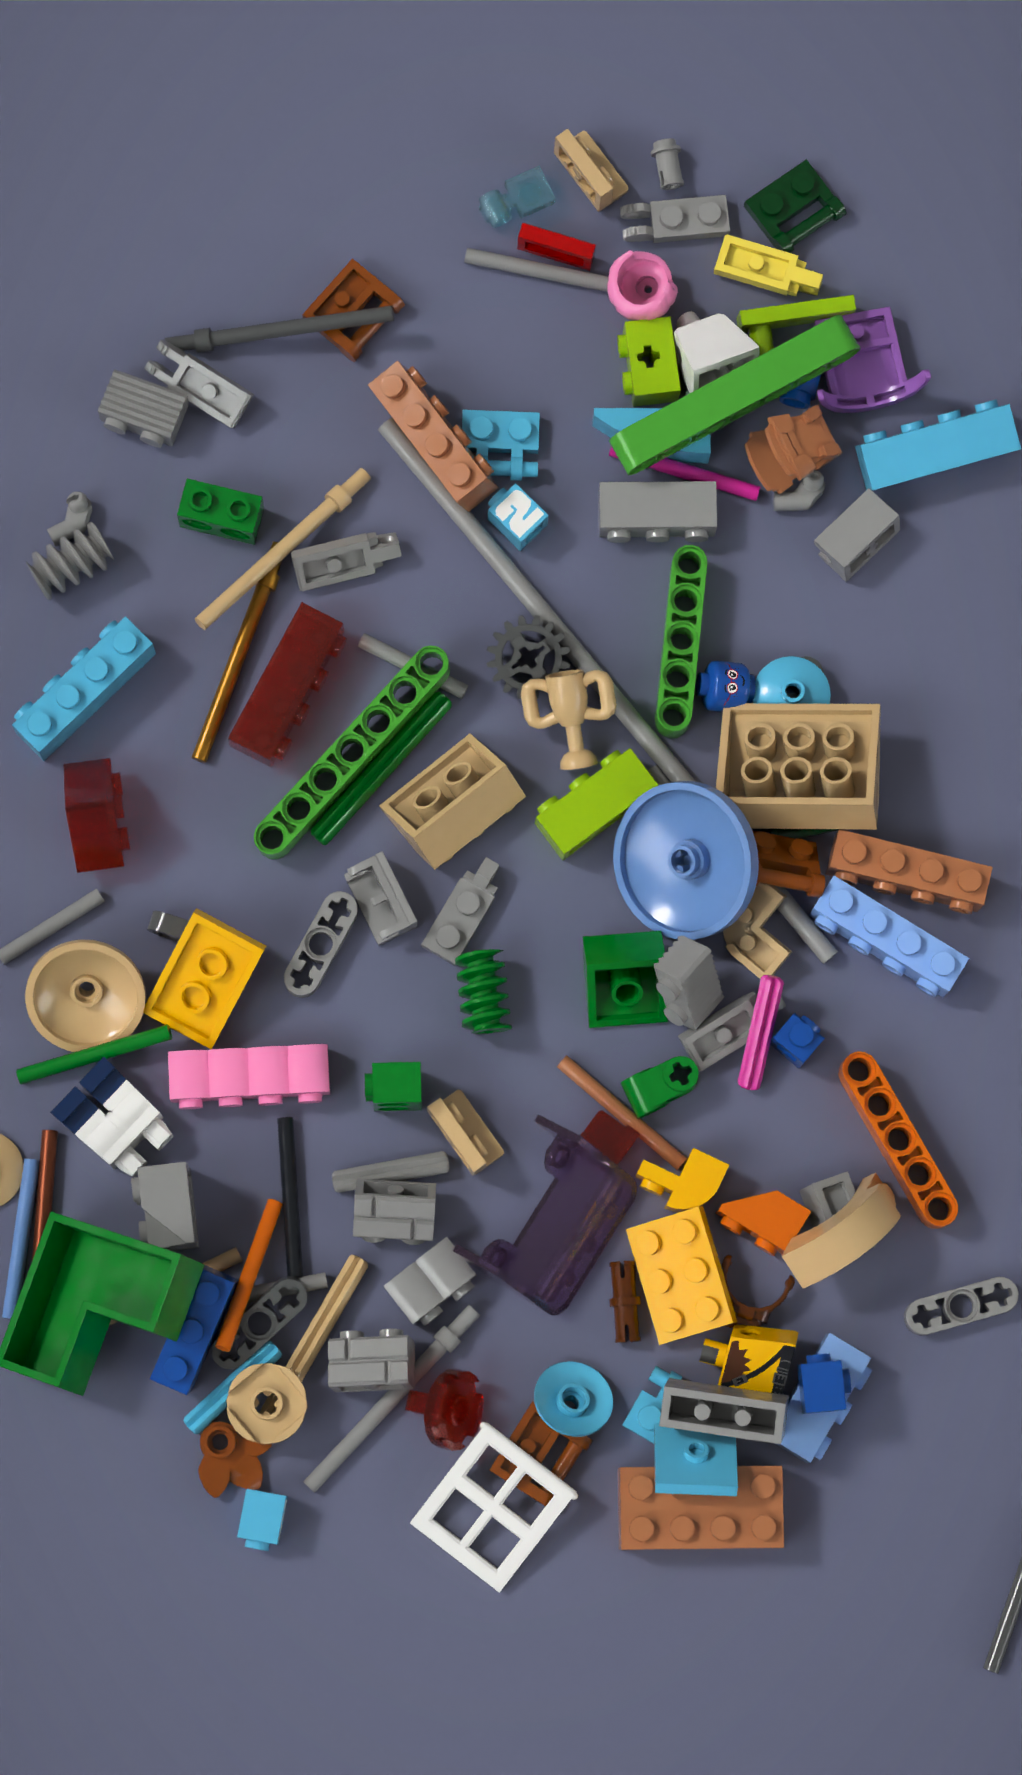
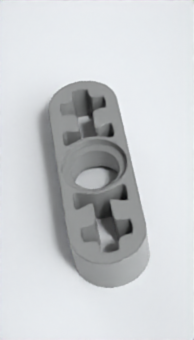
(325, 913)
(986, 1287)

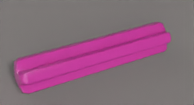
(760, 1032)

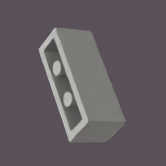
(657, 510)
(724, 1411)

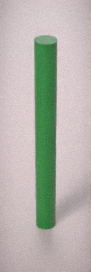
(94, 1054)

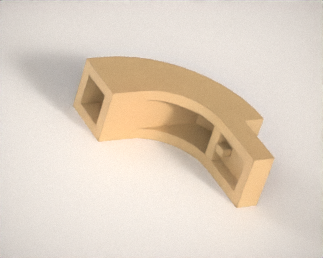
(844, 1235)

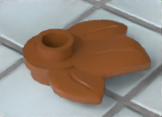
(234, 1464)

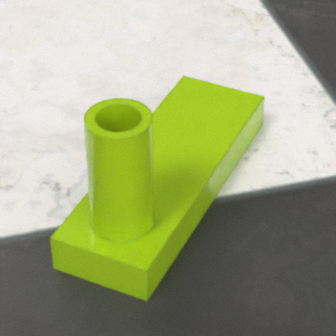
(760, 321)

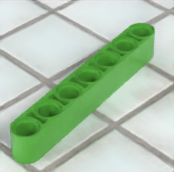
(734, 395)
(356, 733)

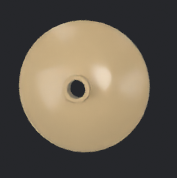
(79, 1017)

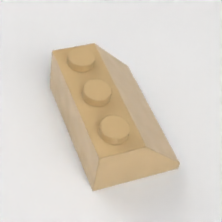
(453, 801)

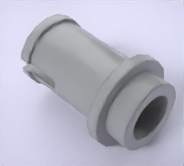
(668, 163)

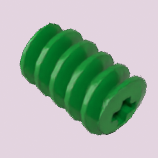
(482, 991)

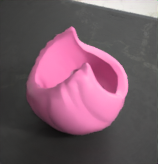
(628, 283)

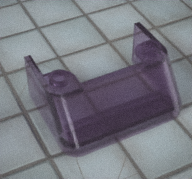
(566, 1226)

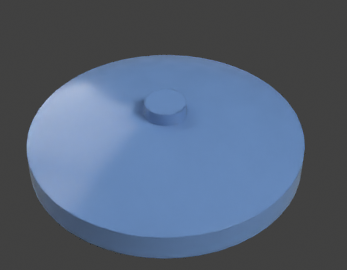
(685, 860)

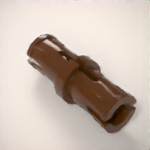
(625, 1301)

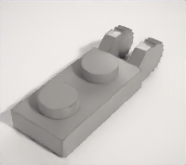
(678, 219)
(202, 385)

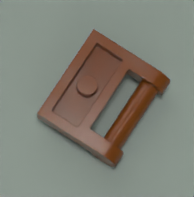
(348, 293)
(789, 863)
(537, 1439)

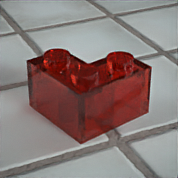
(93, 814)

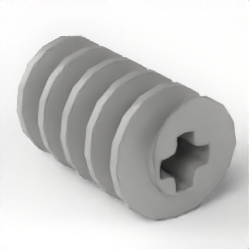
(69, 560)

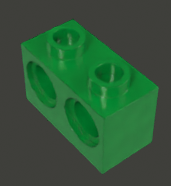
(220, 511)
(394, 1086)

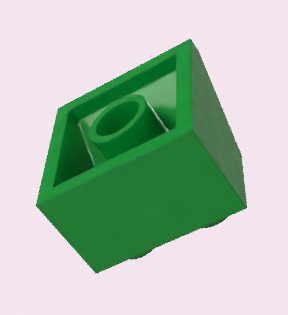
(623, 979)

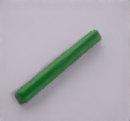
(381, 768)

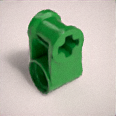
(653, 1088)

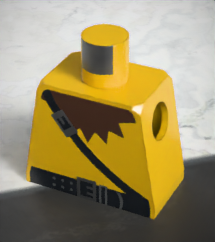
(753, 1358)

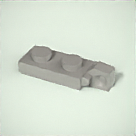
(343, 559)
(462, 913)
(721, 1032)

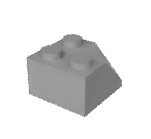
(168, 1204)

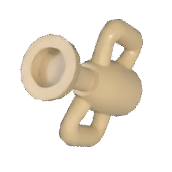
(569, 707)

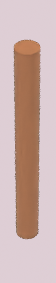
(621, 1112)

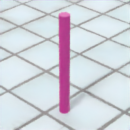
(695, 473)

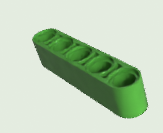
(683, 623)

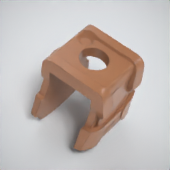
(791, 448)

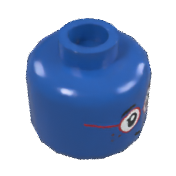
(725, 685)

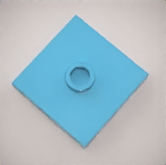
(694, 1463)

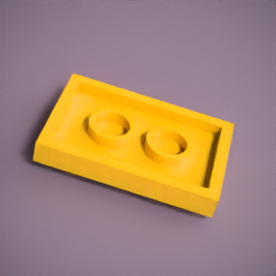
(204, 978)
(681, 1275)

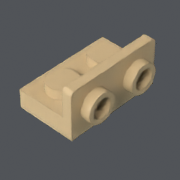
(589, 168)
(465, 1131)

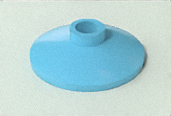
(791, 672)
(579, 1385)

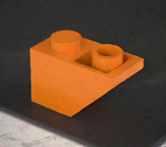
(767, 1217)

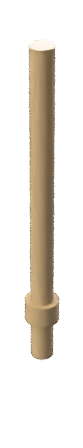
(335, 500)

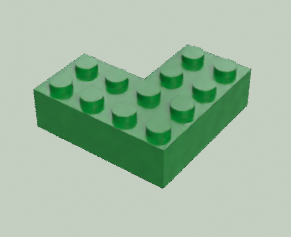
(80, 1284)

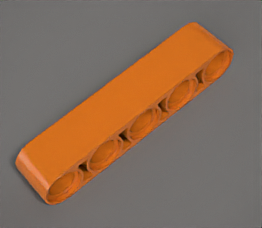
(897, 1119)

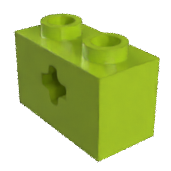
(655, 340)

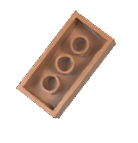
(701, 1521)

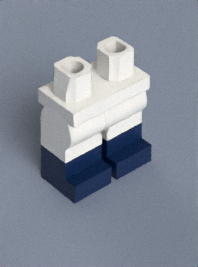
(122, 1128)

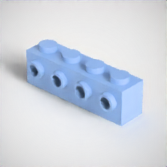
(888, 937)

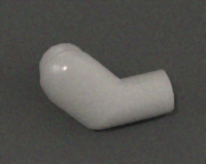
(803, 496)
(77, 517)

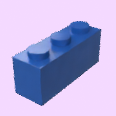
(183, 1360)

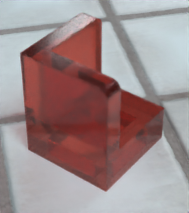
(610, 1136)

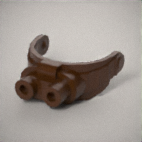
(750, 1315)

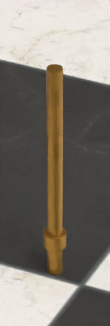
(235, 663)

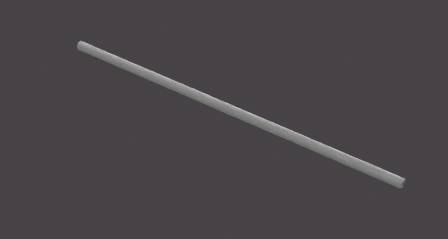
(579, 655)

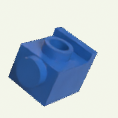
(797, 1039)

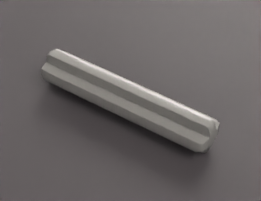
(392, 1170)

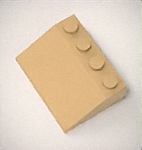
(802, 764)

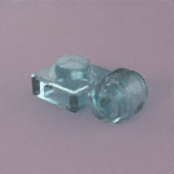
(526, 192)

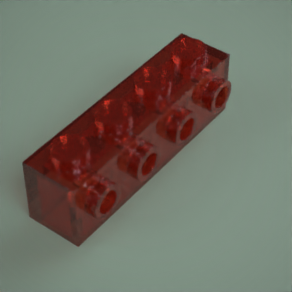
(287, 685)

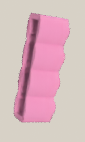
(249, 1073)

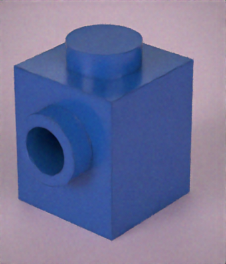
(823, 1384)

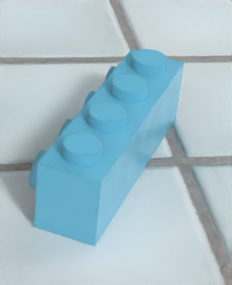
(937, 447)
(84, 688)

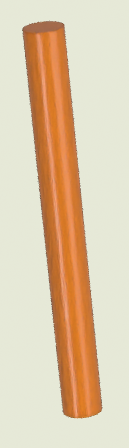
(248, 1275)

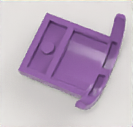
(873, 375)

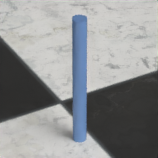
(21, 1235)

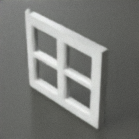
(493, 1507)

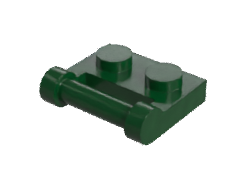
(789, 197)

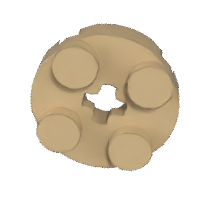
(243, 1400)

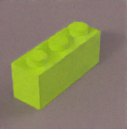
(593, 802)

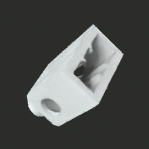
(710, 348)

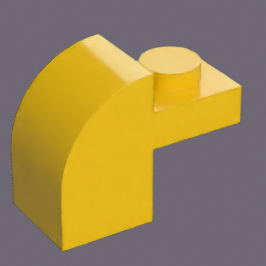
(690, 1189)

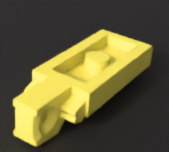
(765, 267)

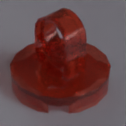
(449, 1409)

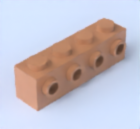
(433, 436)
(909, 871)

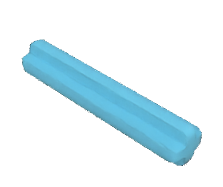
(216, 1402)

